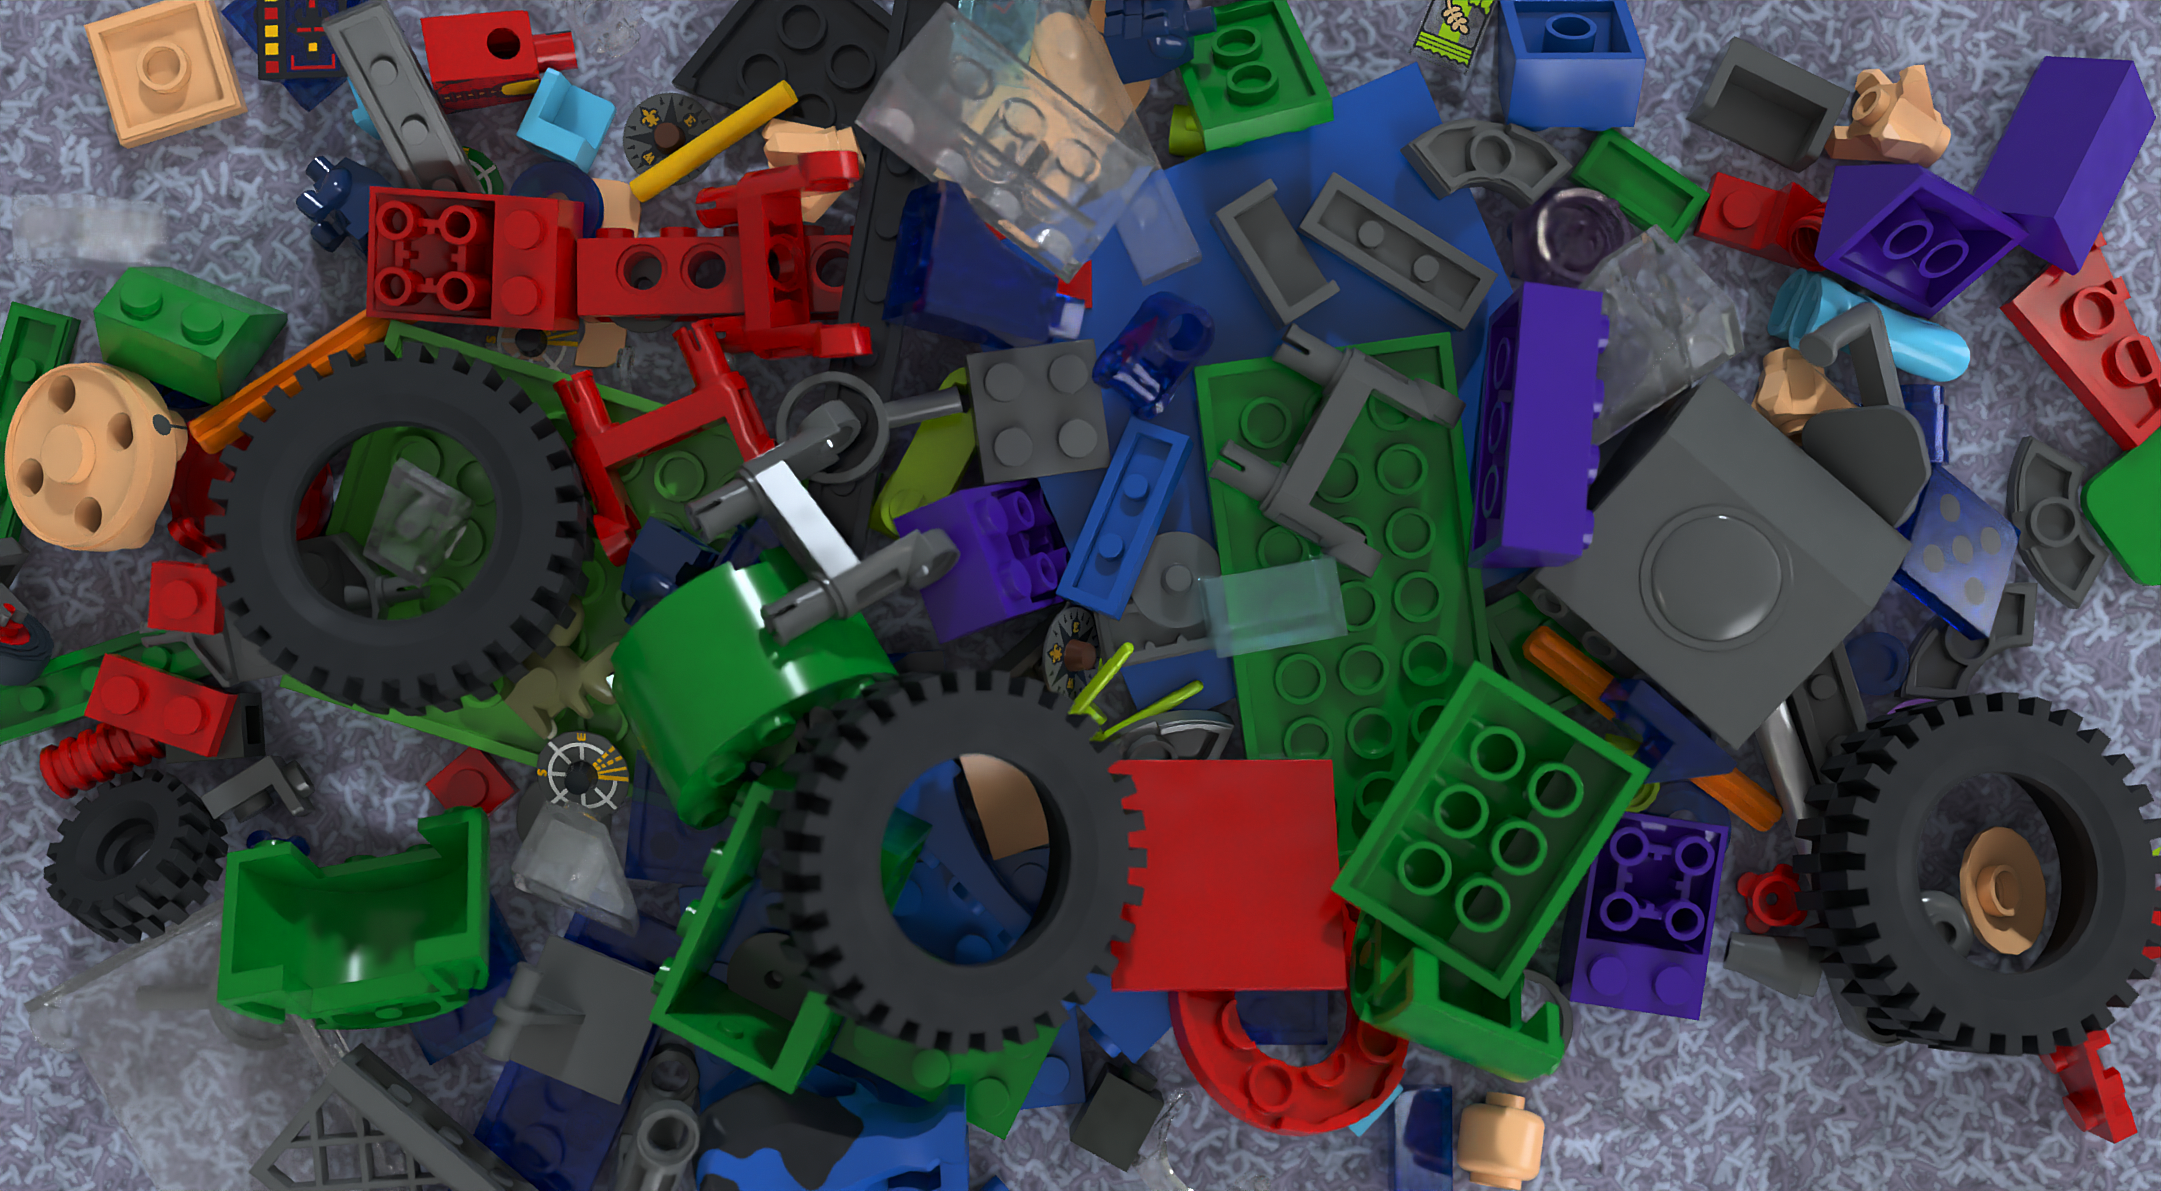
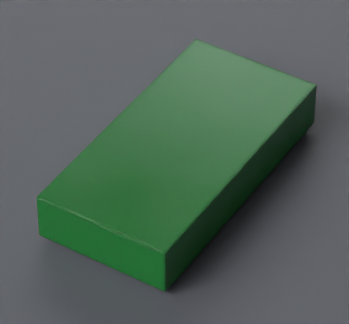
(1641, 184)

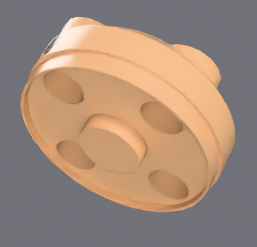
(92, 457)

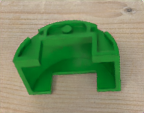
(715, 687)
(359, 937)
(1444, 1010)

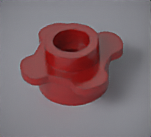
(1755, 888)

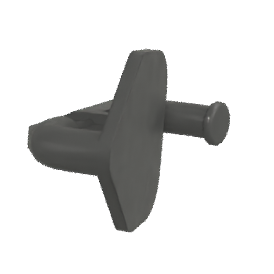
(1874, 447)

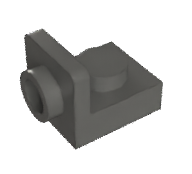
(249, 790)

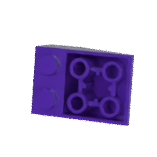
(1006, 558)
(1645, 917)

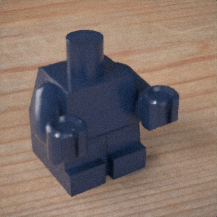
(1153, 35)
(345, 196)
(661, 563)

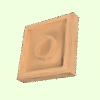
(165, 69)

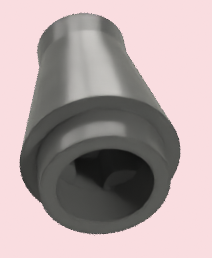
(1776, 962)

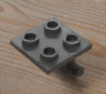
(576, 1018)

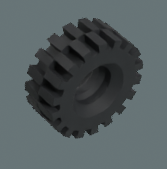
(99, 848)

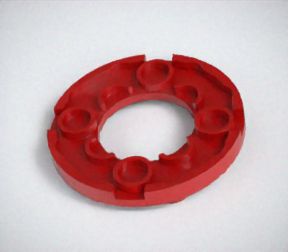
(1279, 1095)

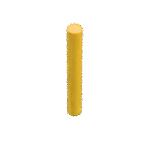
(713, 141)

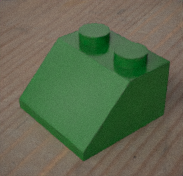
(184, 331)

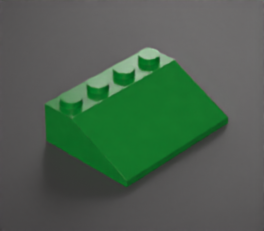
(1490, 829)

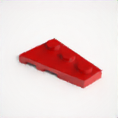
(2093, 344)

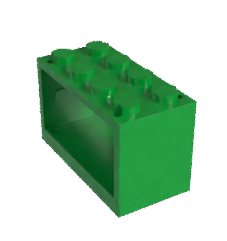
(704, 1007)

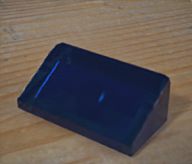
(1421, 1139)

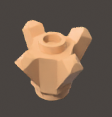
(1892, 121)
(789, 139)
(1794, 392)

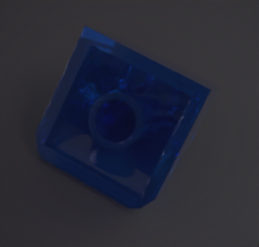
(966, 283)

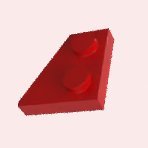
(2095, 1093)

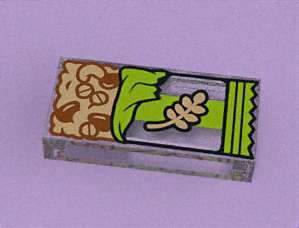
(1452, 32)

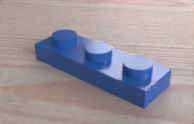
(1125, 518)

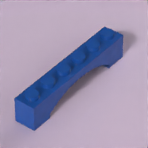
(1121, 1019)

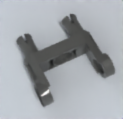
(1346, 383)
(837, 580)
(648, 1145)

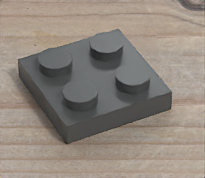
(1036, 411)

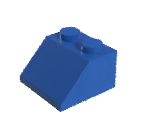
(1568, 64)

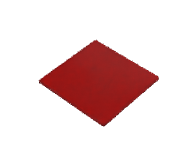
(1233, 878)

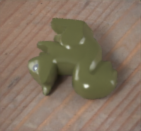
(560, 680)

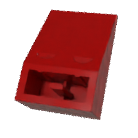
(473, 258)

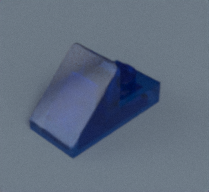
(1669, 740)

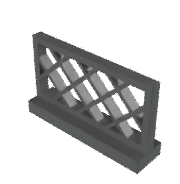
(402, 1117)

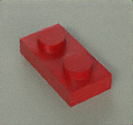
(160, 705)

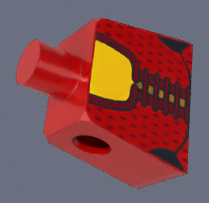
(468, 55)

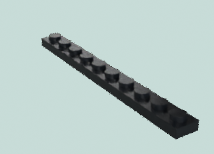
(881, 200)

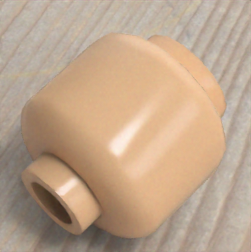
(1500, 1142)

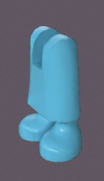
(1916, 344)

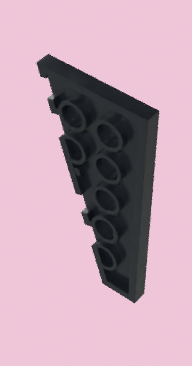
(820, 47)

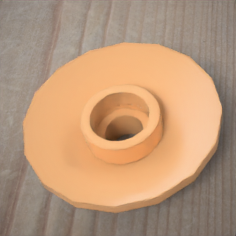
(2003, 890)

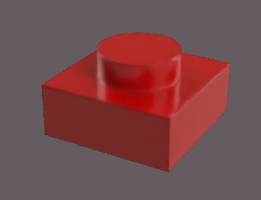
(185, 598)
(473, 781)

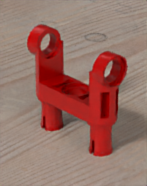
(770, 217)
(606, 446)

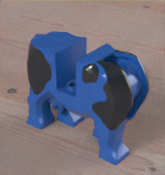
(827, 1138)

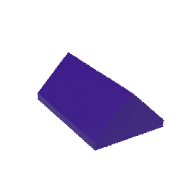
(2067, 154)
(1910, 234)

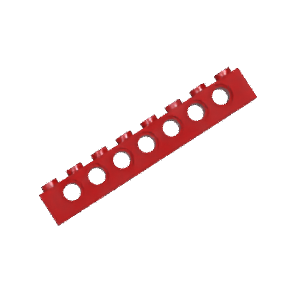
(608, 261)

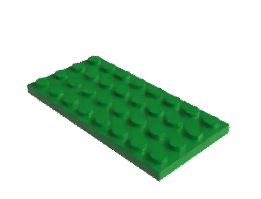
(1409, 627)

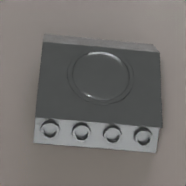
(1721, 566)

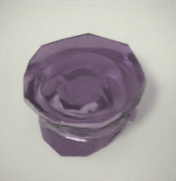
(1567, 236)

